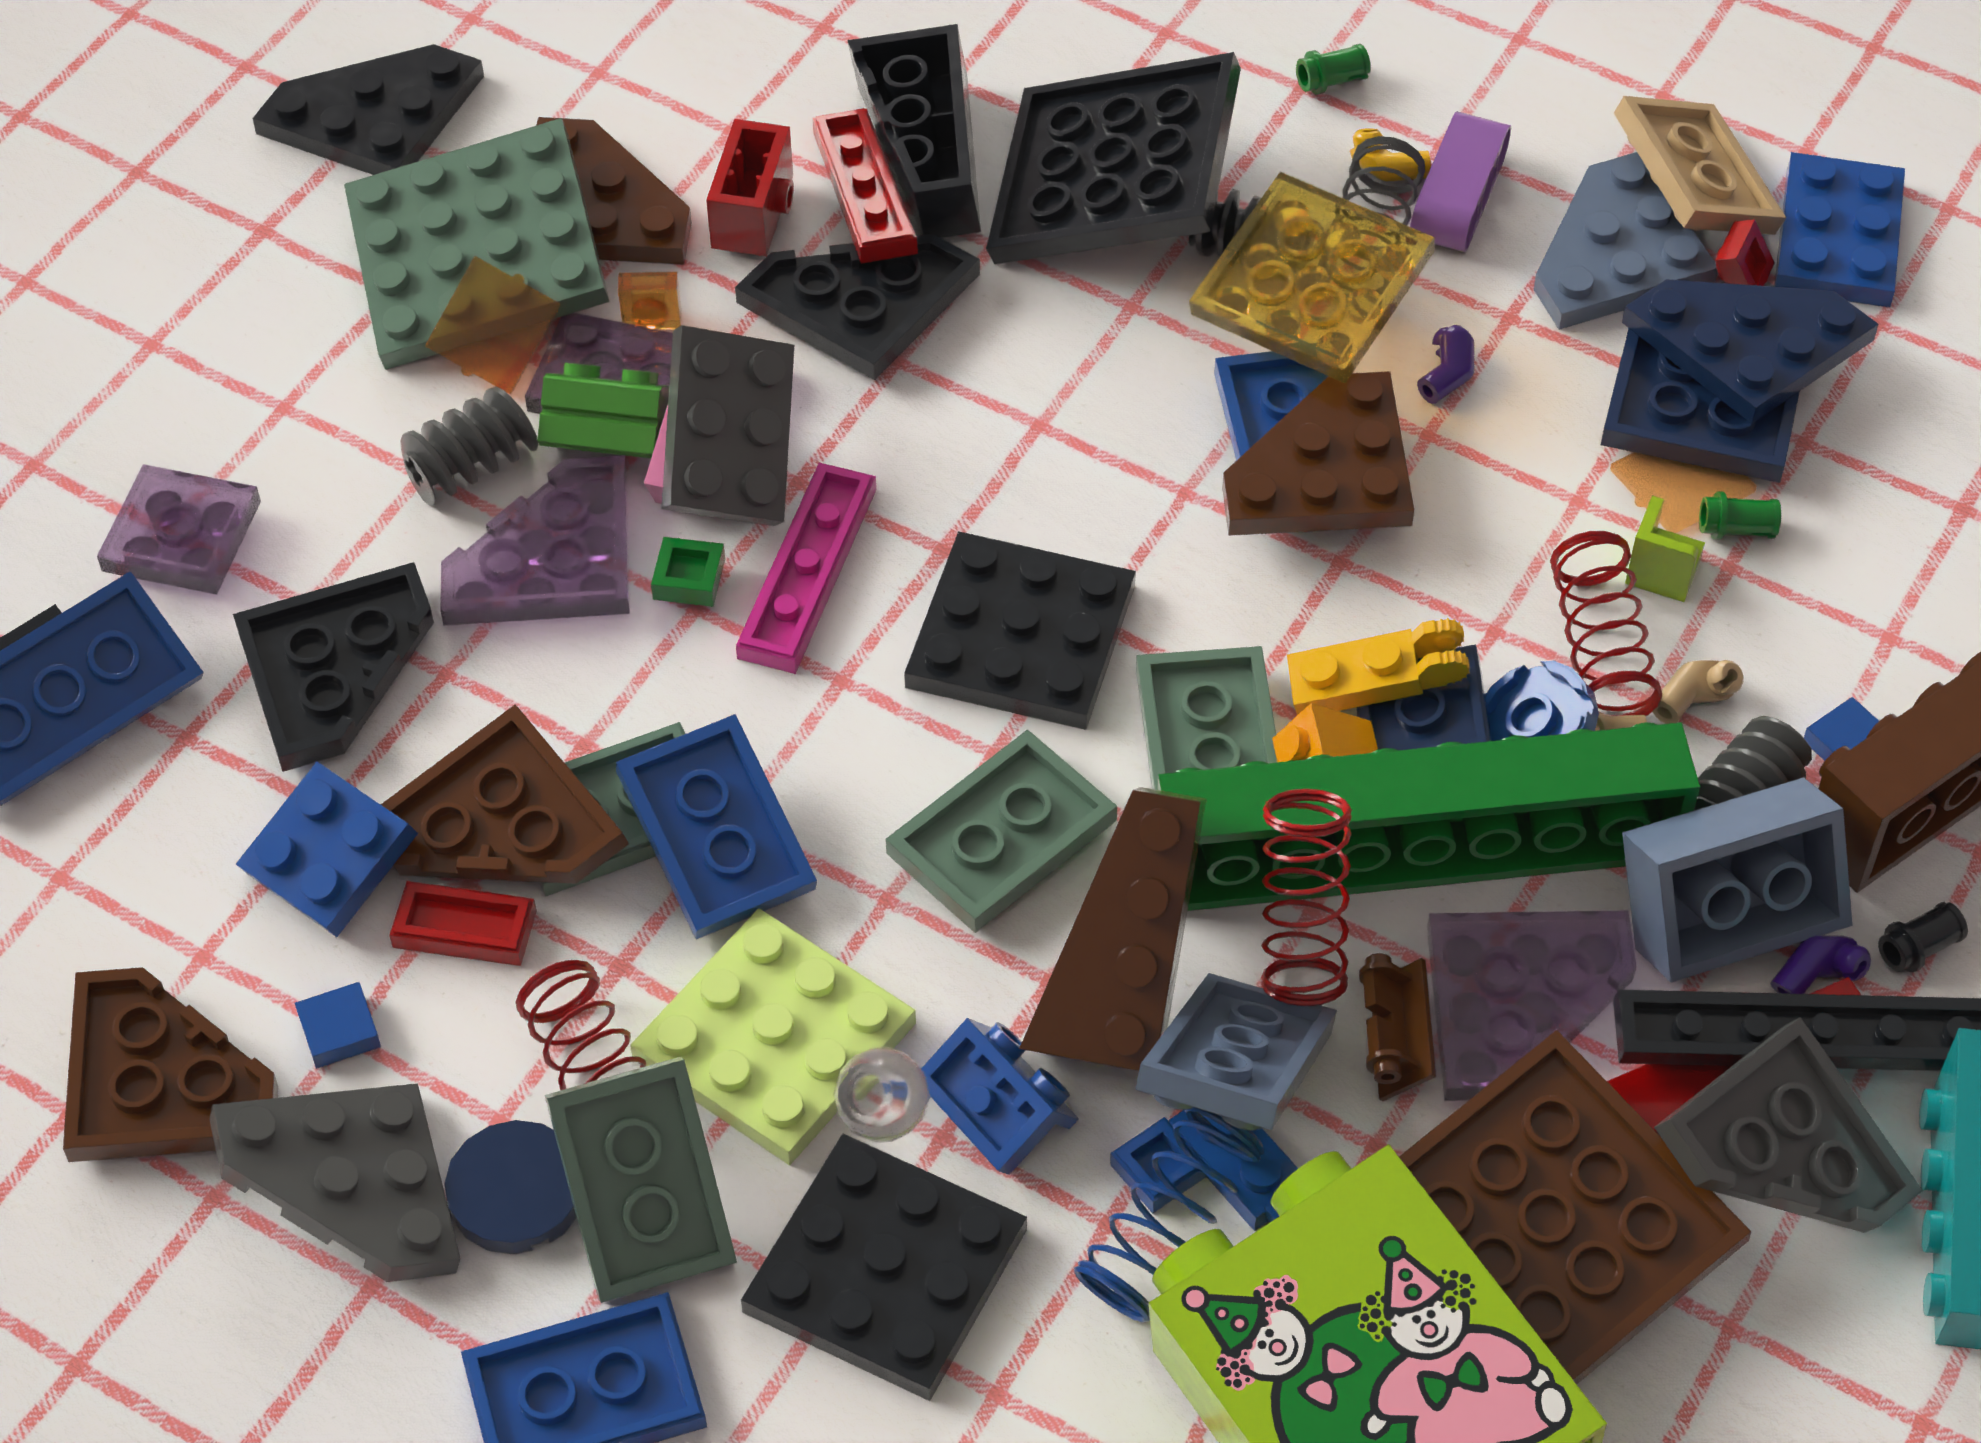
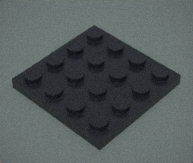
(1115, 159)

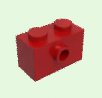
(751, 187)

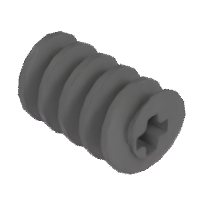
(465, 440)
(1757, 759)

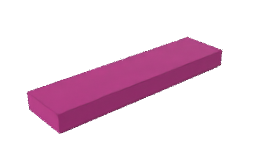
(806, 568)

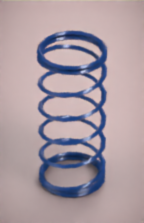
(1124, 1296)

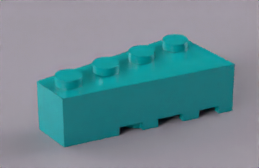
(1954, 1177)

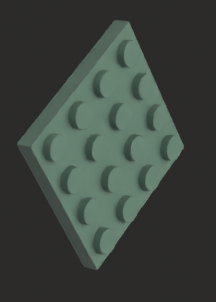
(496, 200)

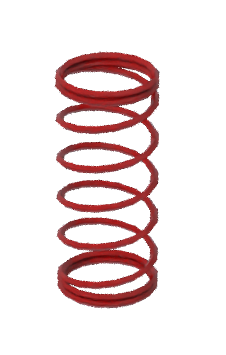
(1584, 579)
(1306, 833)
(568, 1011)

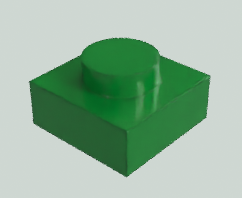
(688, 571)

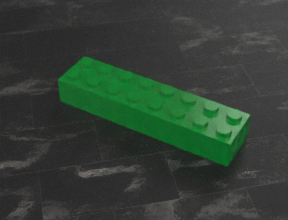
(1441, 812)

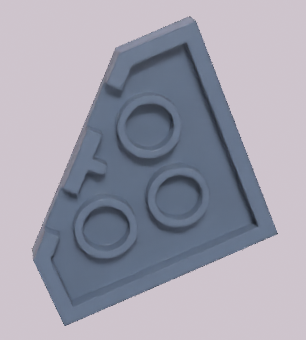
(1616, 245)

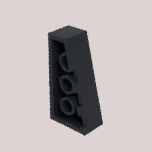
(922, 114)

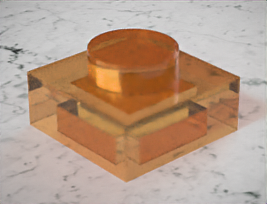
(650, 299)

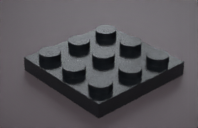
(1020, 630)
(885, 1266)

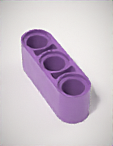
(1461, 180)

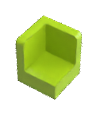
(1663, 559)

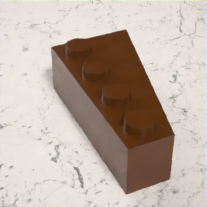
(1123, 953)

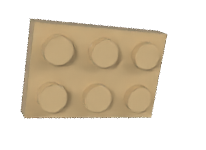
(1698, 164)

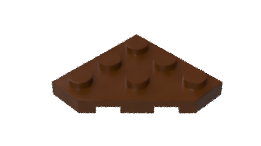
(627, 205)
(1325, 465)
(504, 812)
(147, 1070)

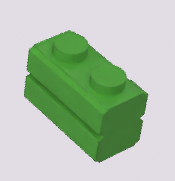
(602, 413)

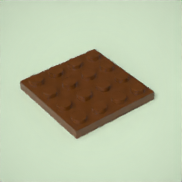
(1573, 1204)

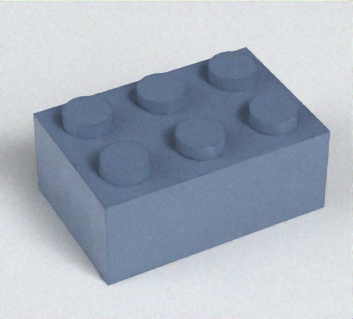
(1738, 879)

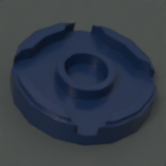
(509, 1188)

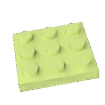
(771, 1032)

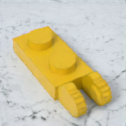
(1378, 667)

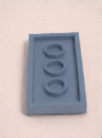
(1235, 1053)

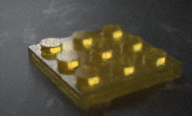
(1312, 276)

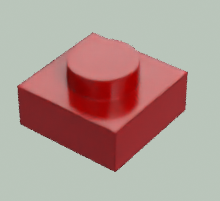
(1744, 255)

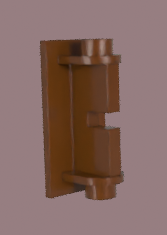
(1399, 1025)

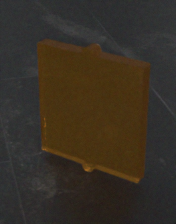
(493, 325)
(1678, 484)

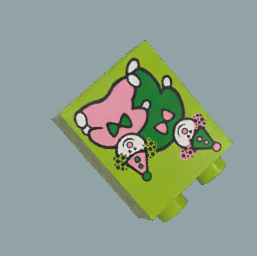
(1357, 1325)

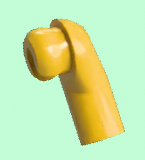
(1385, 158)

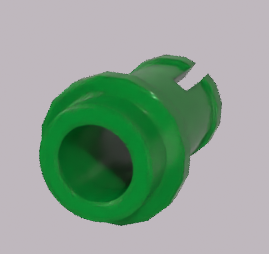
(1319, 70)
(1739, 516)

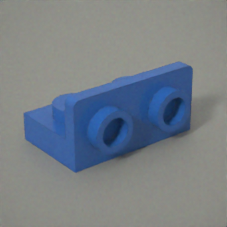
(996, 1093)

